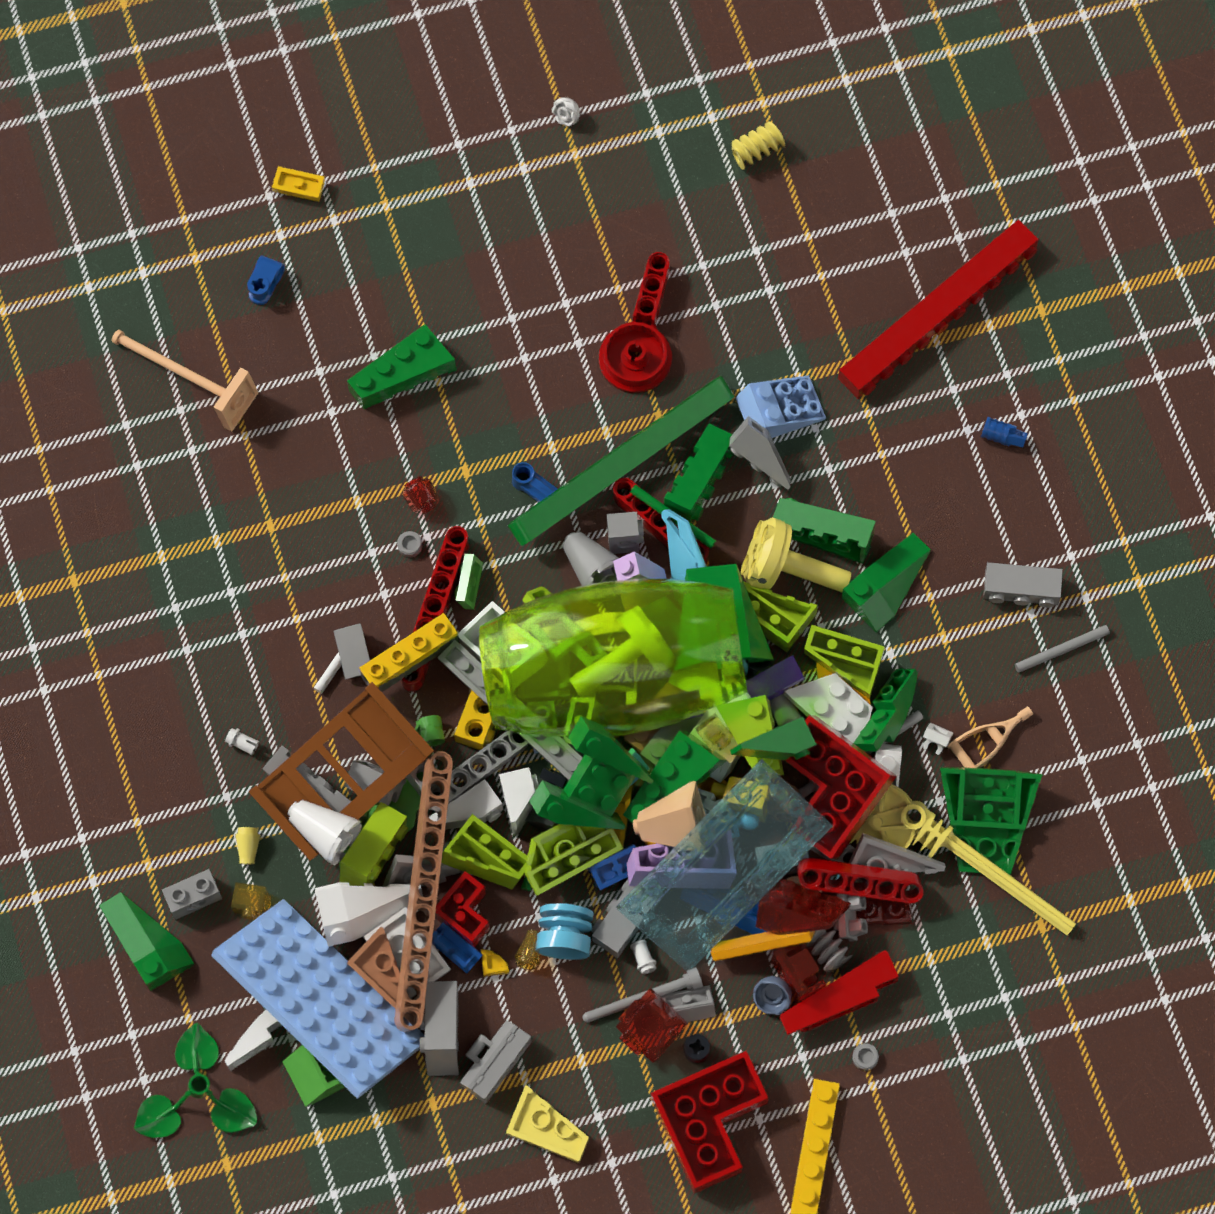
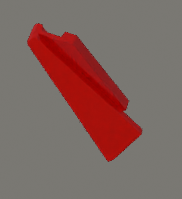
(842, 996)

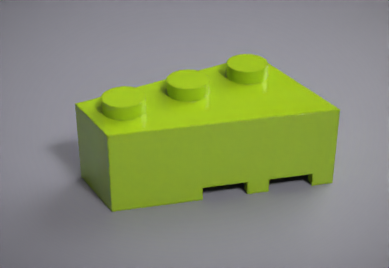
(780, 616)
(485, 854)

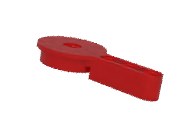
(640, 336)

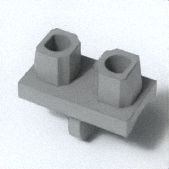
(848, 925)

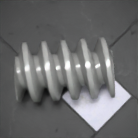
(828, 950)

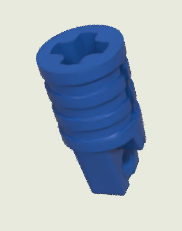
(1003, 433)

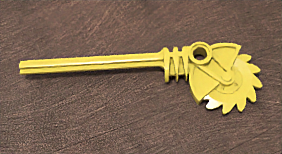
(892, 824)

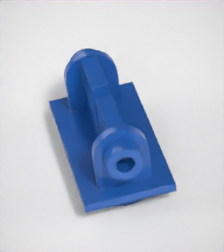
(455, 947)

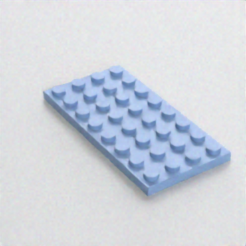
(318, 997)

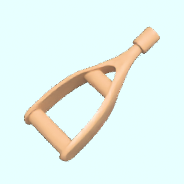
(992, 729)

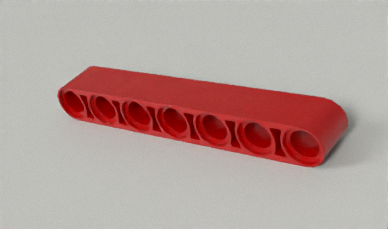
(437, 596)

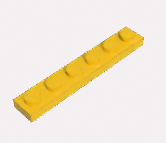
(815, 1147)

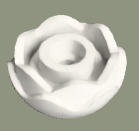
(566, 111)

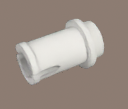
(241, 741)
(643, 957)

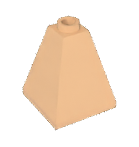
(671, 817)

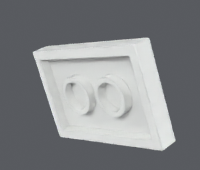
(395, 933)

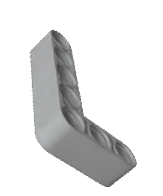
(467, 773)

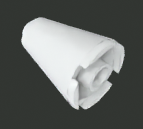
(324, 829)

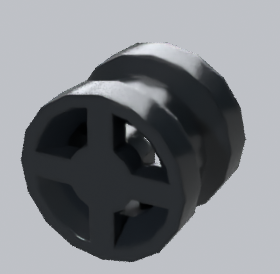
(696, 1053)

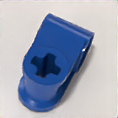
(264, 279)

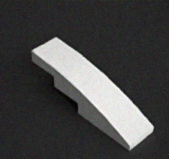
(253, 1040)

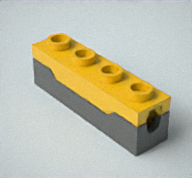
(409, 653)

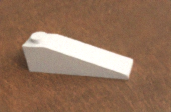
(357, 910)

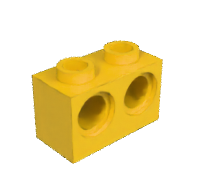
(473, 719)

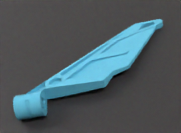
(683, 548)

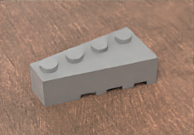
(333, 798)

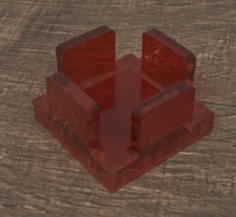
(797, 971)
(650, 1026)

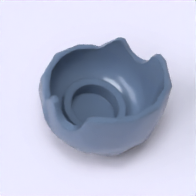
(772, 995)

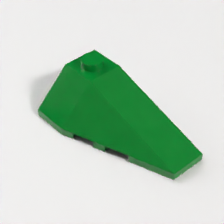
(885, 583)
(149, 945)

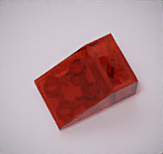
(795, 909)

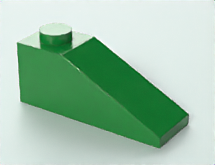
(780, 743)

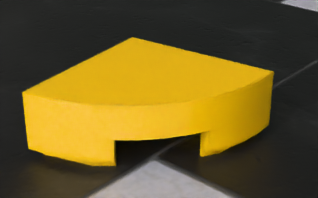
(493, 964)

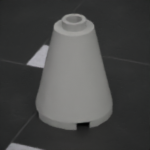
(589, 559)

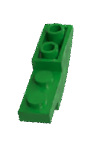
(891, 710)

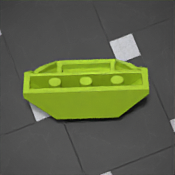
(566, 852)

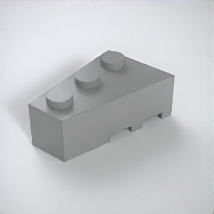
(440, 1028)

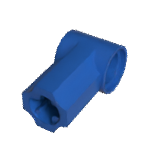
(535, 485)

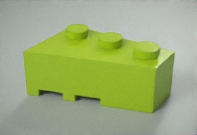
(847, 656)
(748, 720)
(373, 846)

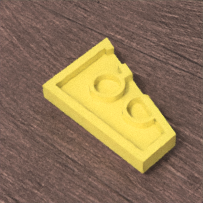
(546, 1128)

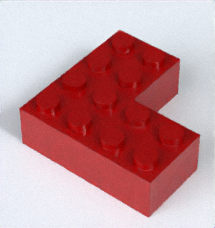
(848, 784)
(695, 1115)

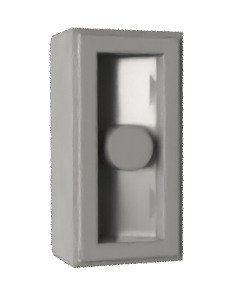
(351, 649)
(692, 1004)

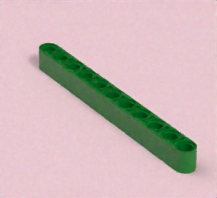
(620, 461)

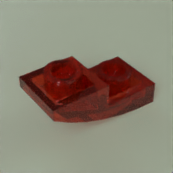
(886, 912)

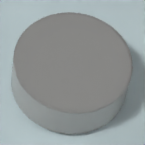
(409, 544)
(865, 1057)

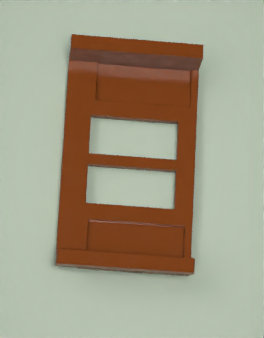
(378, 730)

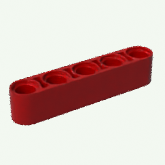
(649, 517)
(869, 888)

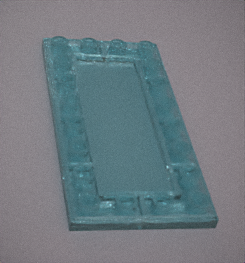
(724, 866)

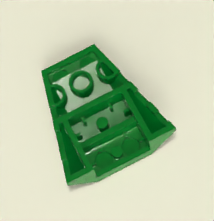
(752, 639)
(989, 810)

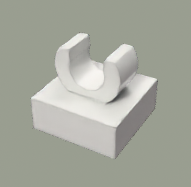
(937, 735)

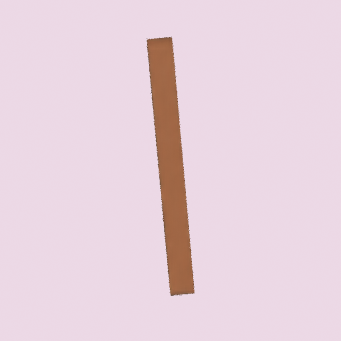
(418, 902)

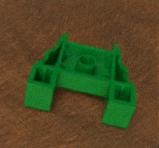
(596, 783)

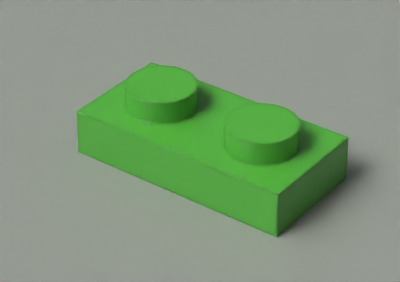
(469, 581)

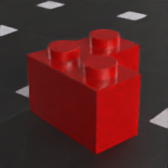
(457, 909)

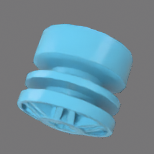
(564, 931)

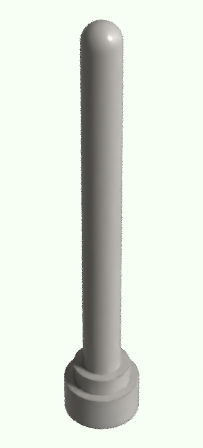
(689, 980)

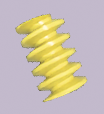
(755, 143)

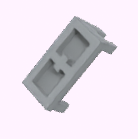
(366, 773)

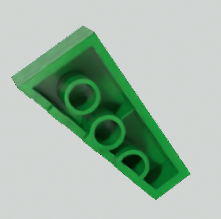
(401, 368)
(700, 474)
(827, 529)
(682, 762)

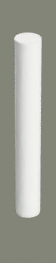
(328, 674)

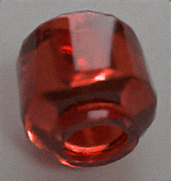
(420, 495)

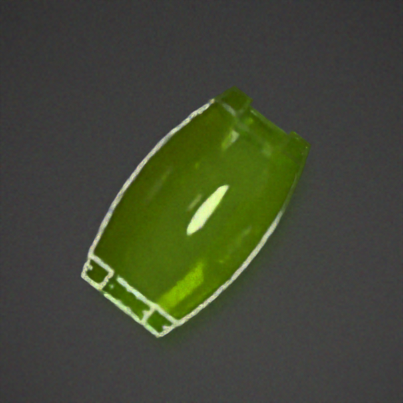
(615, 654)

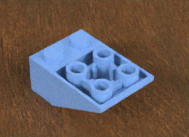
(781, 404)

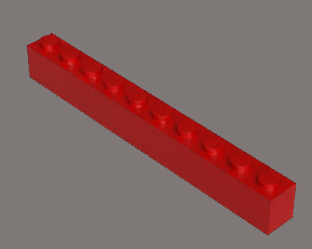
(938, 309)

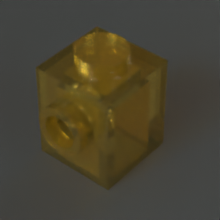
(714, 733)
(250, 900)

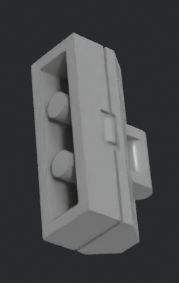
(492, 1069)

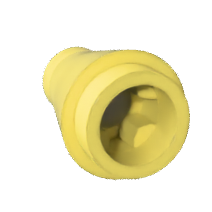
(247, 844)

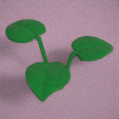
(230, 1114)

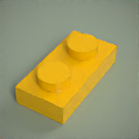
(298, 184)

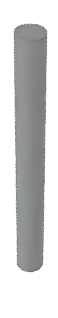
(1062, 648)

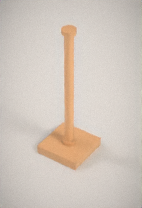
(232, 401)

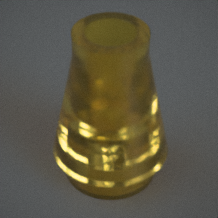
(526, 956)

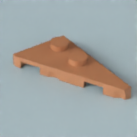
(379, 968)

